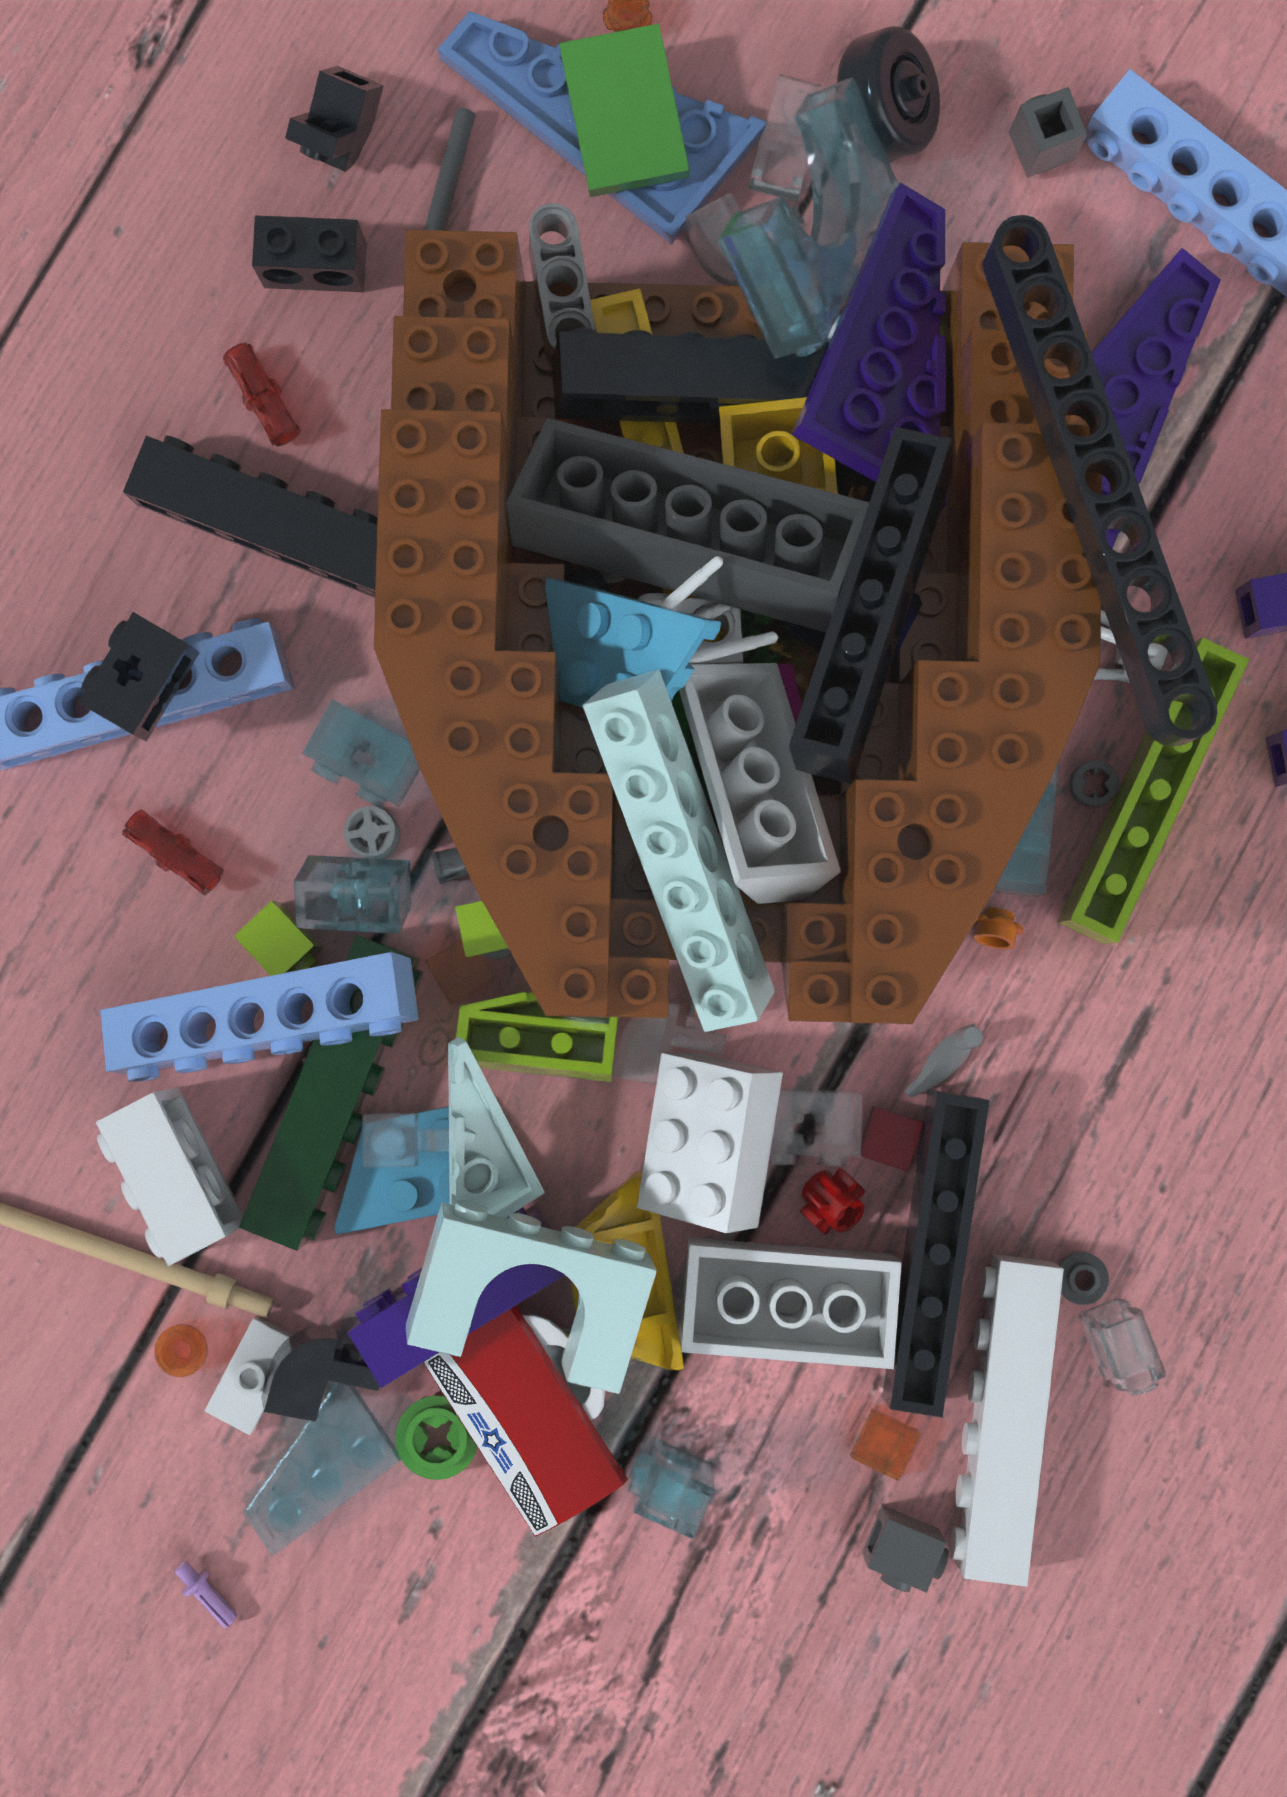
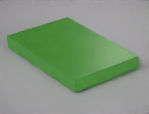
(624, 110)

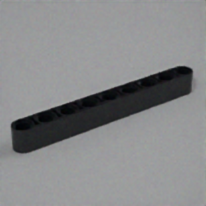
(1102, 452)

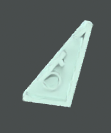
(483, 1150)

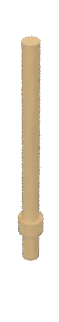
(219, 1290)

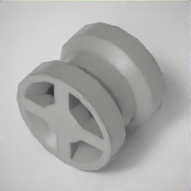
(362, 832)

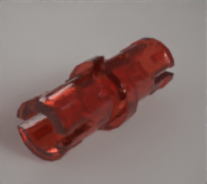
(261, 394)
(172, 852)

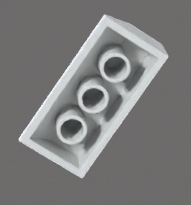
(759, 799)

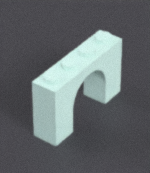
(475, 1247)

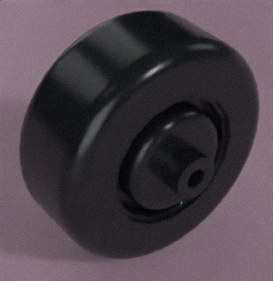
(896, 87)

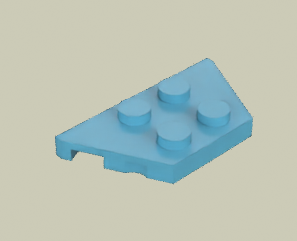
(617, 637)
(396, 1193)

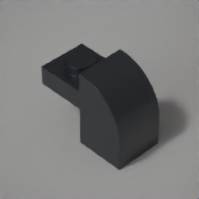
(338, 118)
(303, 1368)

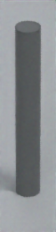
(450, 169)

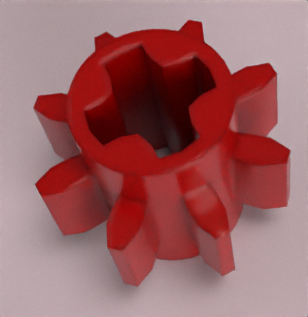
(832, 1201)

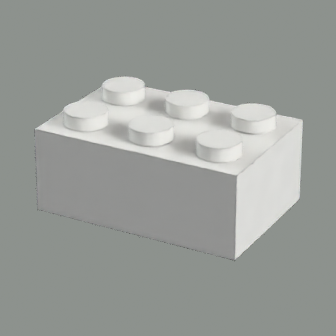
(709, 1141)
(169, 1174)

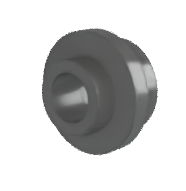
(1099, 1278)

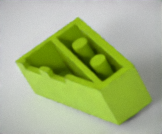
(519, 1037)

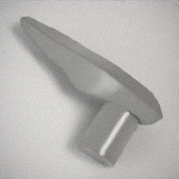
(946, 1059)

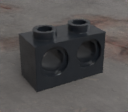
(309, 253)

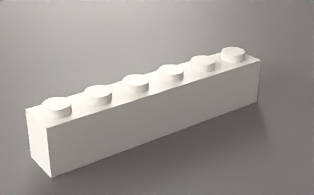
(1007, 1420)

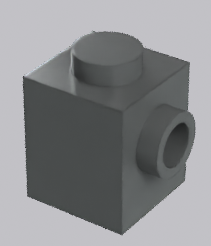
(1047, 132)
(905, 1551)

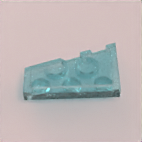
(321, 1469)

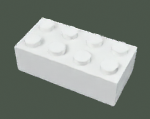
(790, 1303)

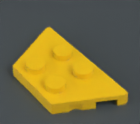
(621, 1219)

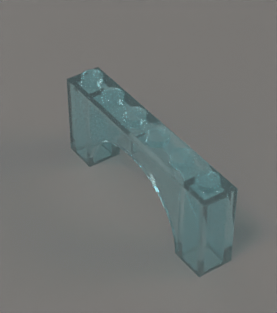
(800, 279)

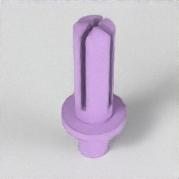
(205, 1593)

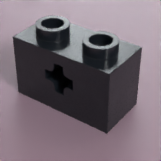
(132, 703)

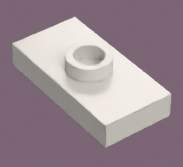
(241, 1386)

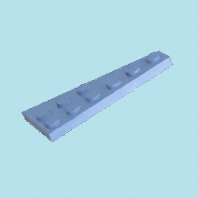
(532, 88)

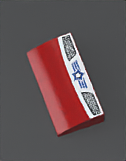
(527, 1422)

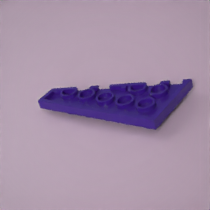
(887, 346)
(1148, 354)

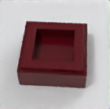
(890, 1138)

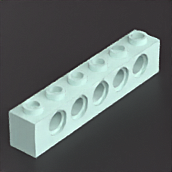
(680, 850)

